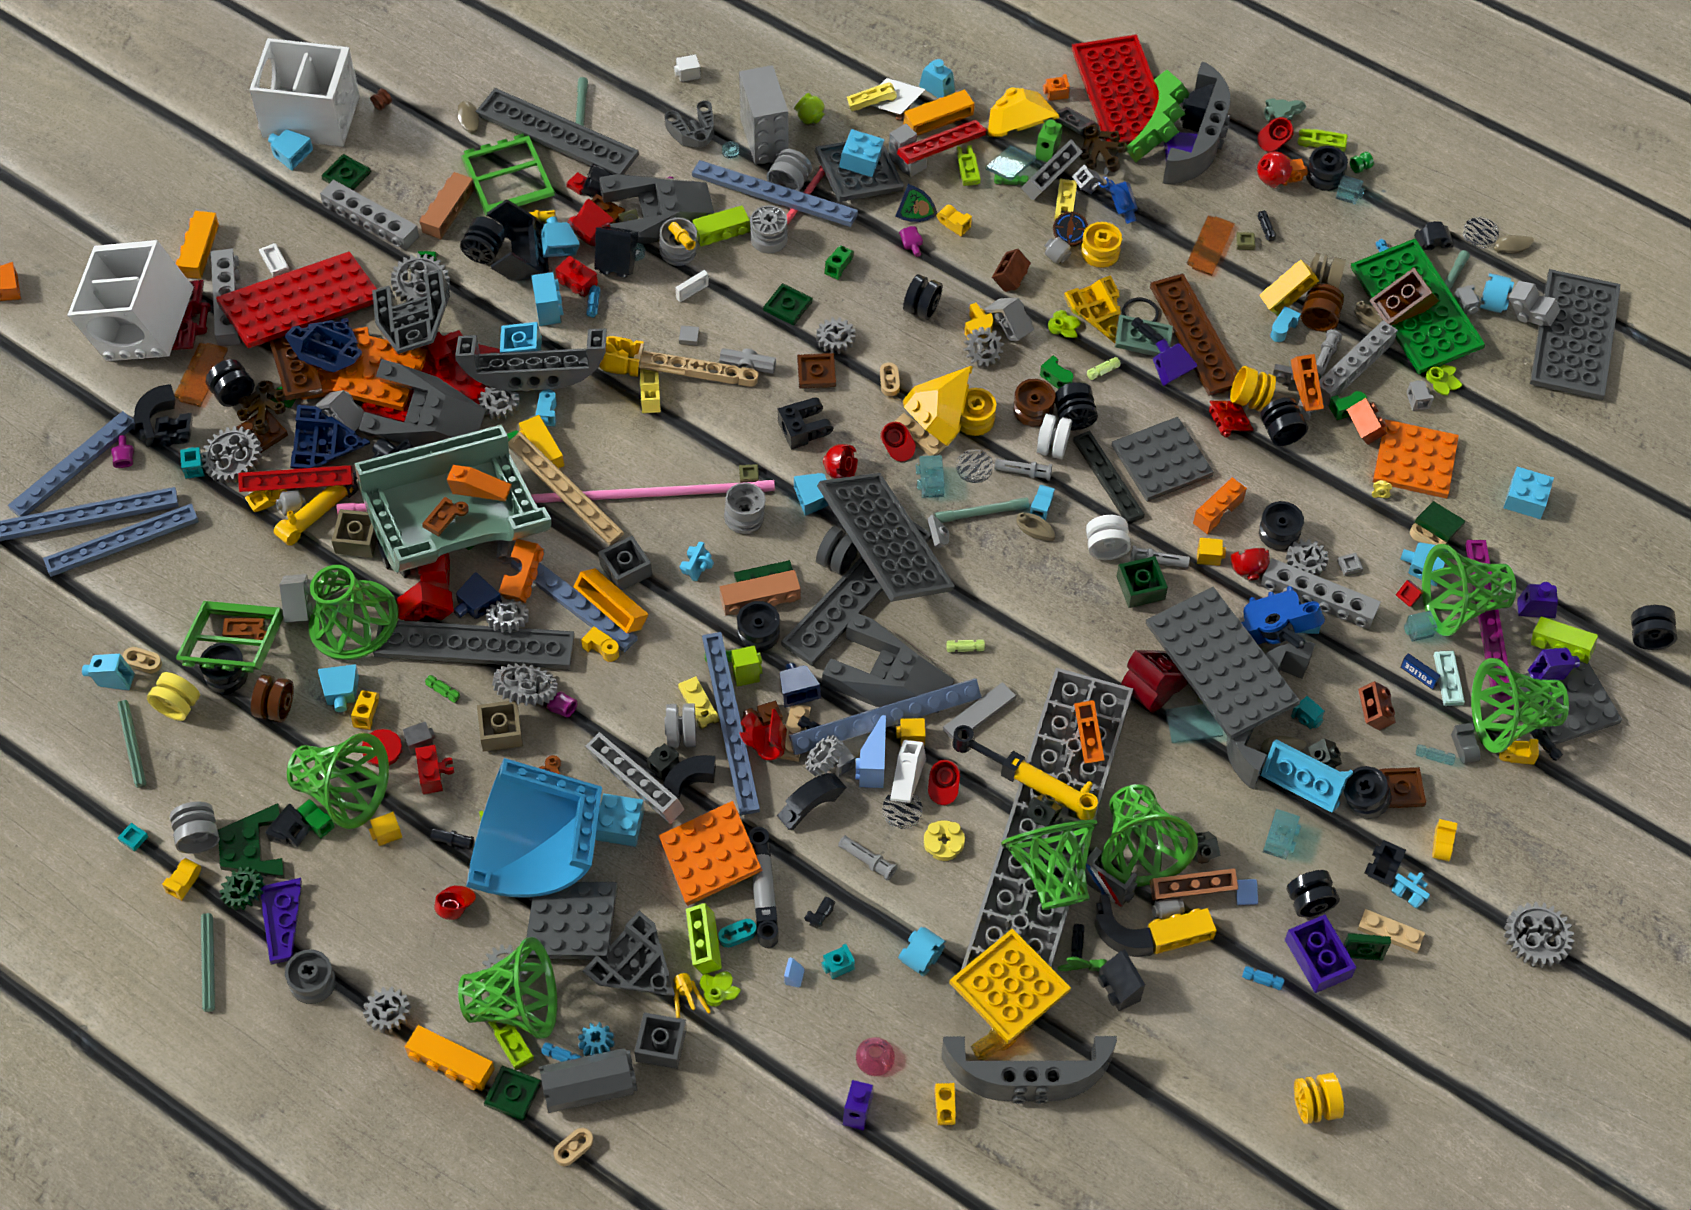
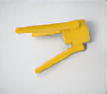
(684, 986)

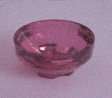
(875, 1065)

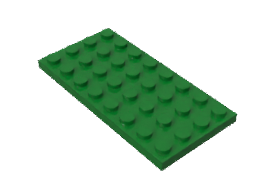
(1438, 333)

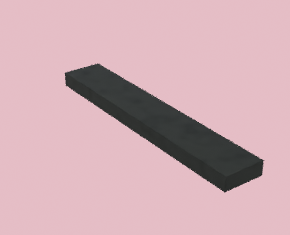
(1108, 477)

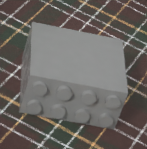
(763, 113)

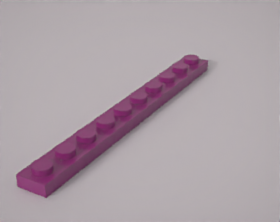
(1490, 622)

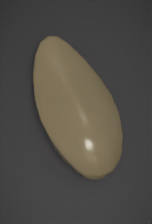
(468, 116)
(1513, 244)
(1367, 314)
(1035, 526)
(1295, 743)

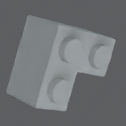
(899, 138)
(1531, 306)
(1011, 316)
(342, 407)
(294, 597)

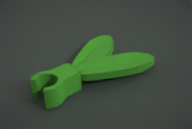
(1077, 963)

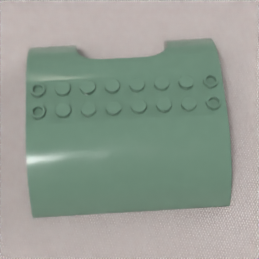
(410, 483)

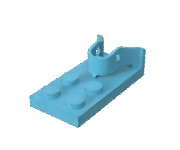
(1305, 776)

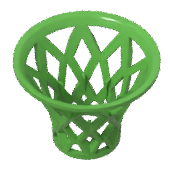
(355, 587)
(1480, 594)
(1538, 689)
(339, 752)
(1152, 815)
(1053, 886)
(493, 982)

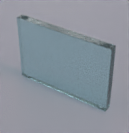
(1010, 163)
(1192, 724)

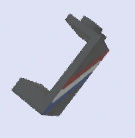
(1107, 884)

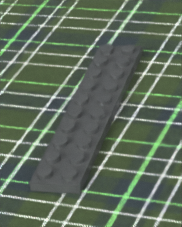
(557, 132)
(834, 611)
(478, 644)

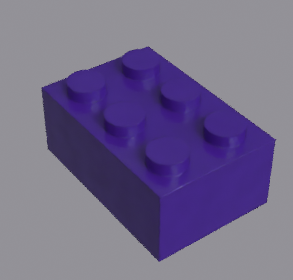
(1320, 953)

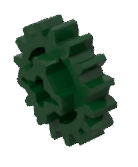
(242, 888)

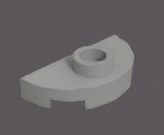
(939, 532)

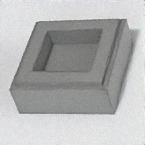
(689, 335)
(1350, 564)

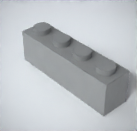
(1051, 169)

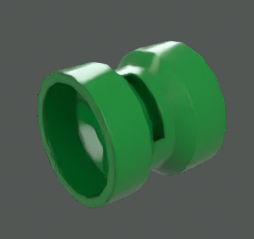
(1361, 162)

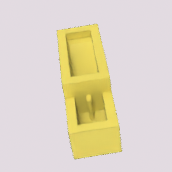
(650, 391)

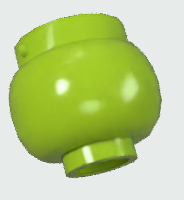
(810, 109)

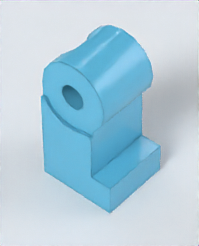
(1285, 320)
(545, 407)
(1042, 501)

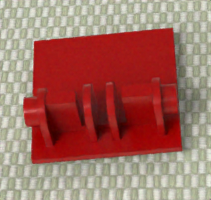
(1229, 417)

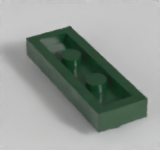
(762, 571)

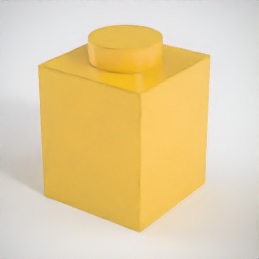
(1210, 551)
(911, 730)
(385, 829)

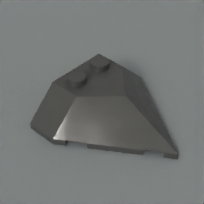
(634, 960)

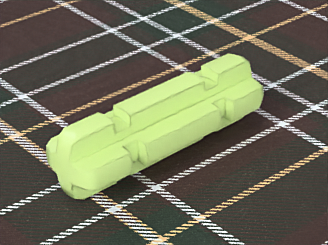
(1103, 368)
(965, 645)

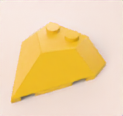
(1019, 111)
(1097, 305)
(939, 404)

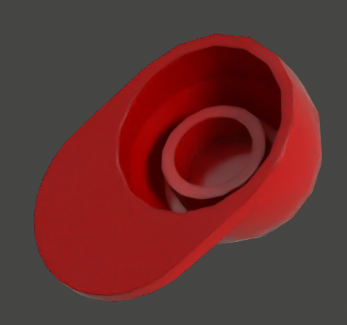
(1275, 134)
(898, 441)
(944, 782)
(453, 901)

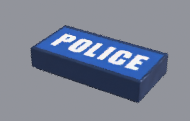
(1420, 671)

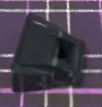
(286, 826)

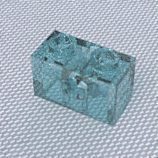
(931, 476)
(1277, 844)

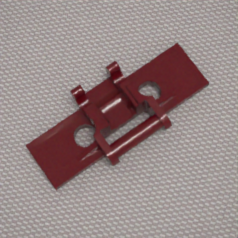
(188, 329)

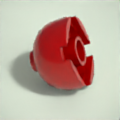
(1274, 169)
(840, 461)
(1251, 563)

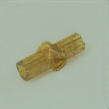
(993, 1043)

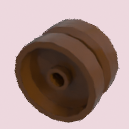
(1033, 401)
(272, 698)

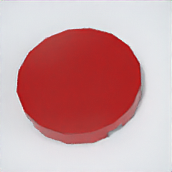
(391, 743)

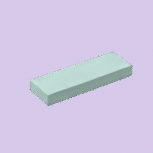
(1449, 678)

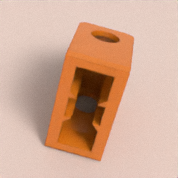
(9, 283)

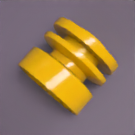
(1252, 388)
(1318, 1098)

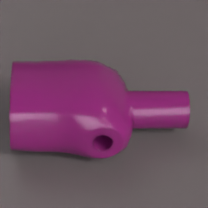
(911, 239)
(122, 454)
(562, 704)

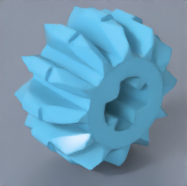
(586, 1039)

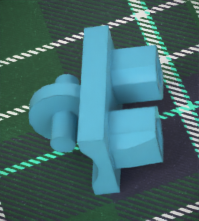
(699, 561)
(1419, 895)

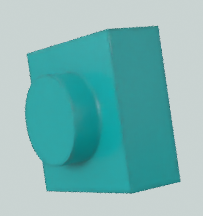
(132, 837)

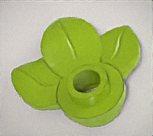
(1064, 324)
(1443, 379)
(718, 988)

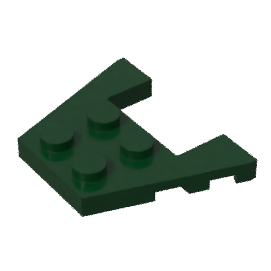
(241, 844)

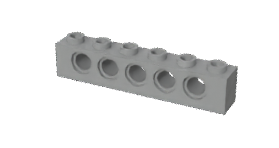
(369, 215)
(224, 281)
(1357, 361)
(1330, 593)
(635, 778)

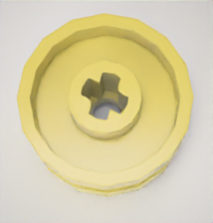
(173, 696)

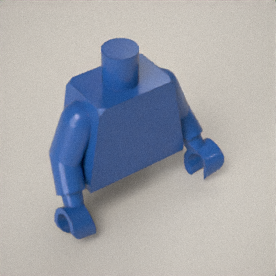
(1122, 198)

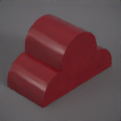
(1153, 678)

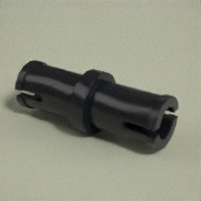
(452, 838)

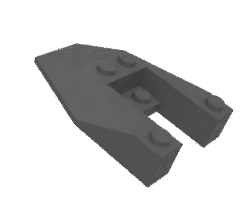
(659, 201)
(413, 322)
(434, 411)
(897, 673)

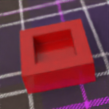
(576, 183)
(1409, 593)

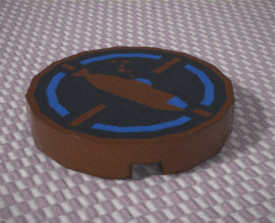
(1070, 227)

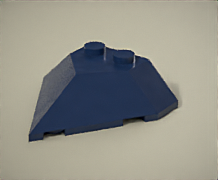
(325, 344)
(321, 438)

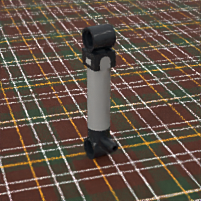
(764, 890)

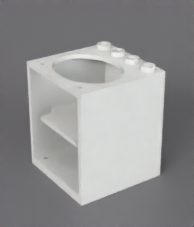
(309, 92)
(131, 300)

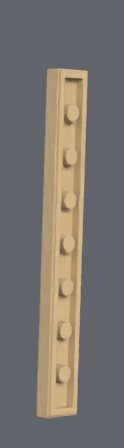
(565, 489)

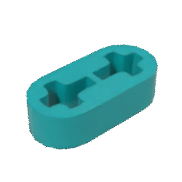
(737, 933)

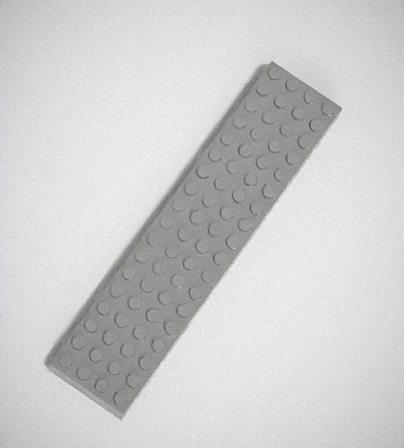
(1056, 750)

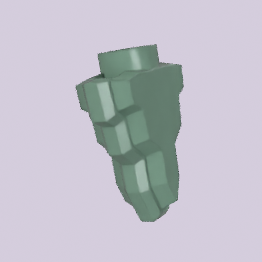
(1282, 108)

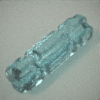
(1435, 754)

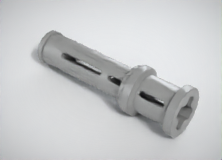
(1328, 348)
(1033, 472)
(1162, 558)
(875, 862)

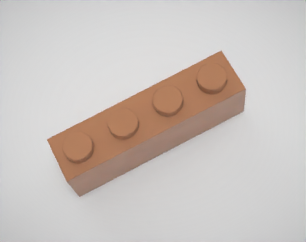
(447, 205)
(770, 589)
(1194, 884)

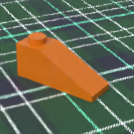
(1307, 381)
(475, 483)
(1089, 731)

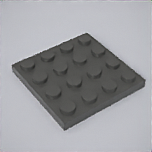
(852, 185)
(1162, 459)
(1588, 706)
(574, 921)

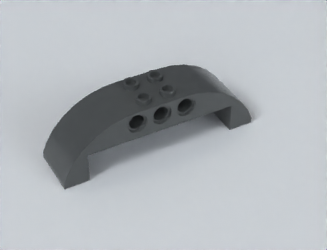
(1184, 165)
(532, 368)
(1246, 760)
(1027, 1079)

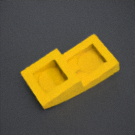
(263, 499)

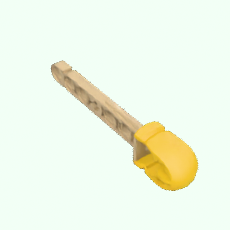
(617, 362)

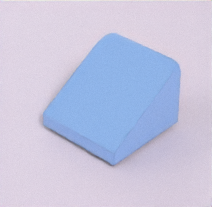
(1247, 892)
(793, 973)

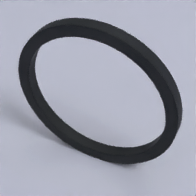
(1144, 300)

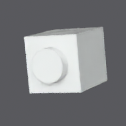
(687, 68)

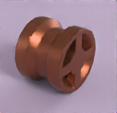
(381, 99)

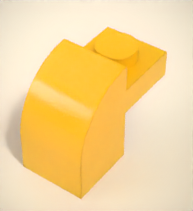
(978, 320)

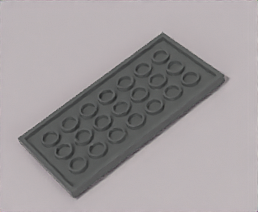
(1578, 345)
(885, 536)
(1222, 662)

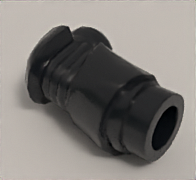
(823, 911)

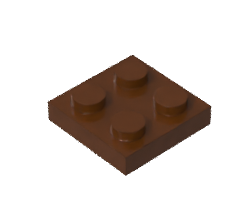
(816, 370)
(274, 435)
(1405, 787)

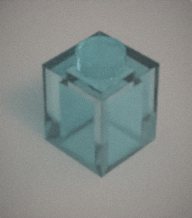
(1350, 189)
(1420, 626)

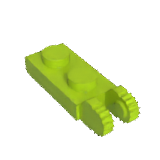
(1320, 138)
(968, 166)
(512, 1045)

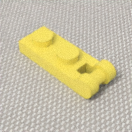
(872, 96)
(1065, 196)
(694, 693)

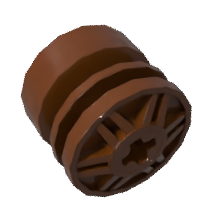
(1322, 307)

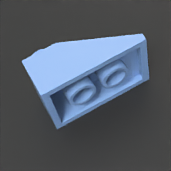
(872, 758)

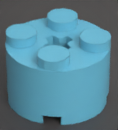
(1496, 292)
(922, 951)

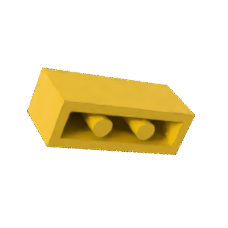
(1289, 287)
(538, 434)
(1181, 930)

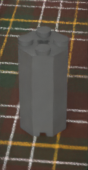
(588, 1080)

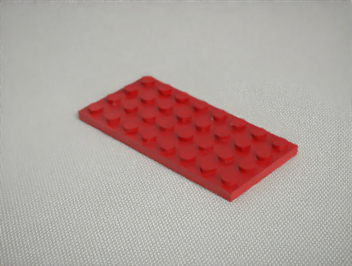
(1118, 84)
(297, 299)

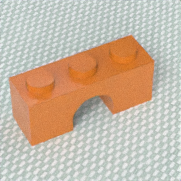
(1227, 497)
(519, 586)

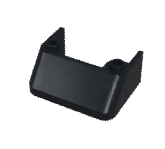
(526, 243)

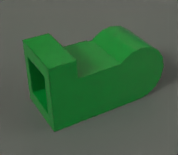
(838, 262)
(1055, 373)
(1340, 406)
(316, 818)

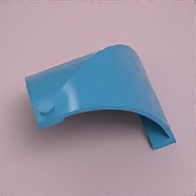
(534, 832)

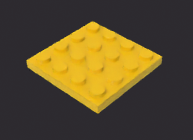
(1010, 985)

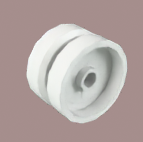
(1054, 436)
(1108, 537)

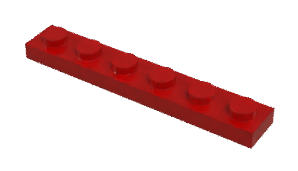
(941, 141)
(295, 478)

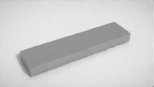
(982, 709)

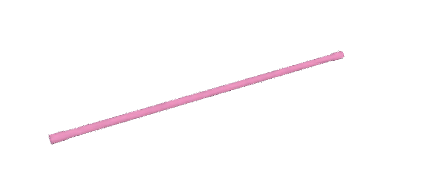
(766, 486)

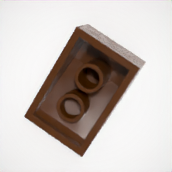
(1404, 298)

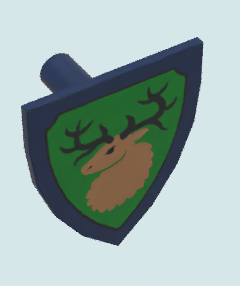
(916, 205)

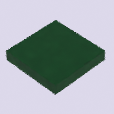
(346, 172)
(788, 304)
(1440, 521)
(1367, 946)
(512, 1092)

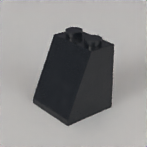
(615, 250)

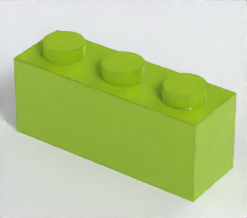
(722, 225)
(1553, 634)
(703, 939)

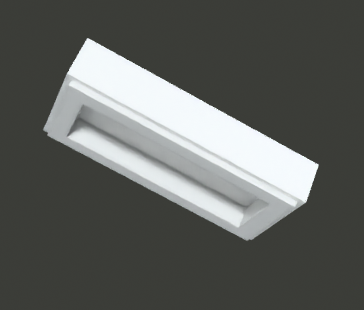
(274, 260)
(692, 286)

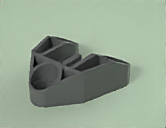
(696, 136)

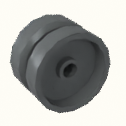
(836, 551)
(310, 976)

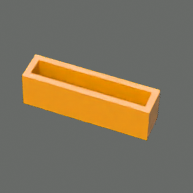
(939, 112)
(197, 244)
(610, 600)
(449, 1058)

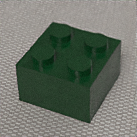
(1142, 582)

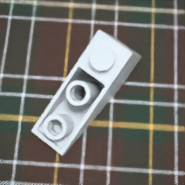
(908, 770)

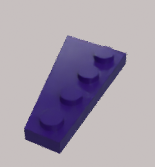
(280, 915)

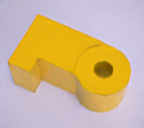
(954, 220)
(601, 643)
(365, 709)
(1521, 752)
(1444, 840)
(182, 879)
(945, 1103)

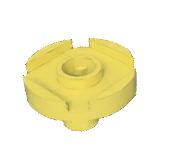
(946, 829)

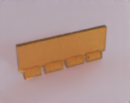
(1210, 244)
(193, 385)

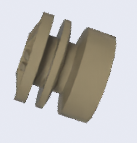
(1328, 273)

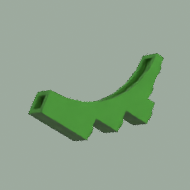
(1161, 125)

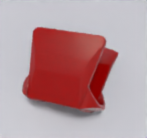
(587, 220)
(760, 736)

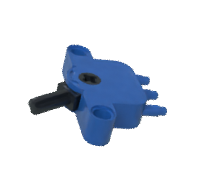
(1280, 618)

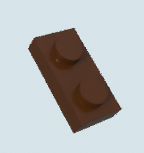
(609, 207)

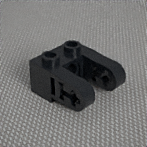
(793, 427)

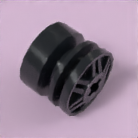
(483, 240)
(1076, 403)
(1284, 421)

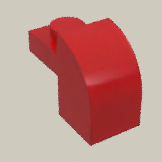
(442, 349)

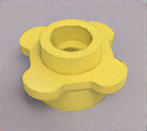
(1384, 486)

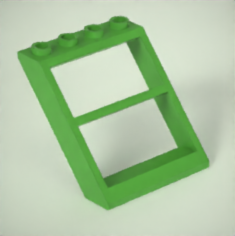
(502, 144)
(230, 609)

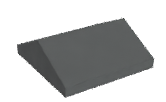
(1073, 120)

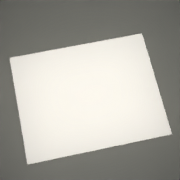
(905, 96)

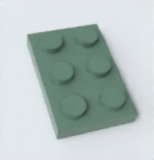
(1132, 340)

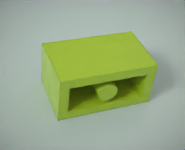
(746, 666)

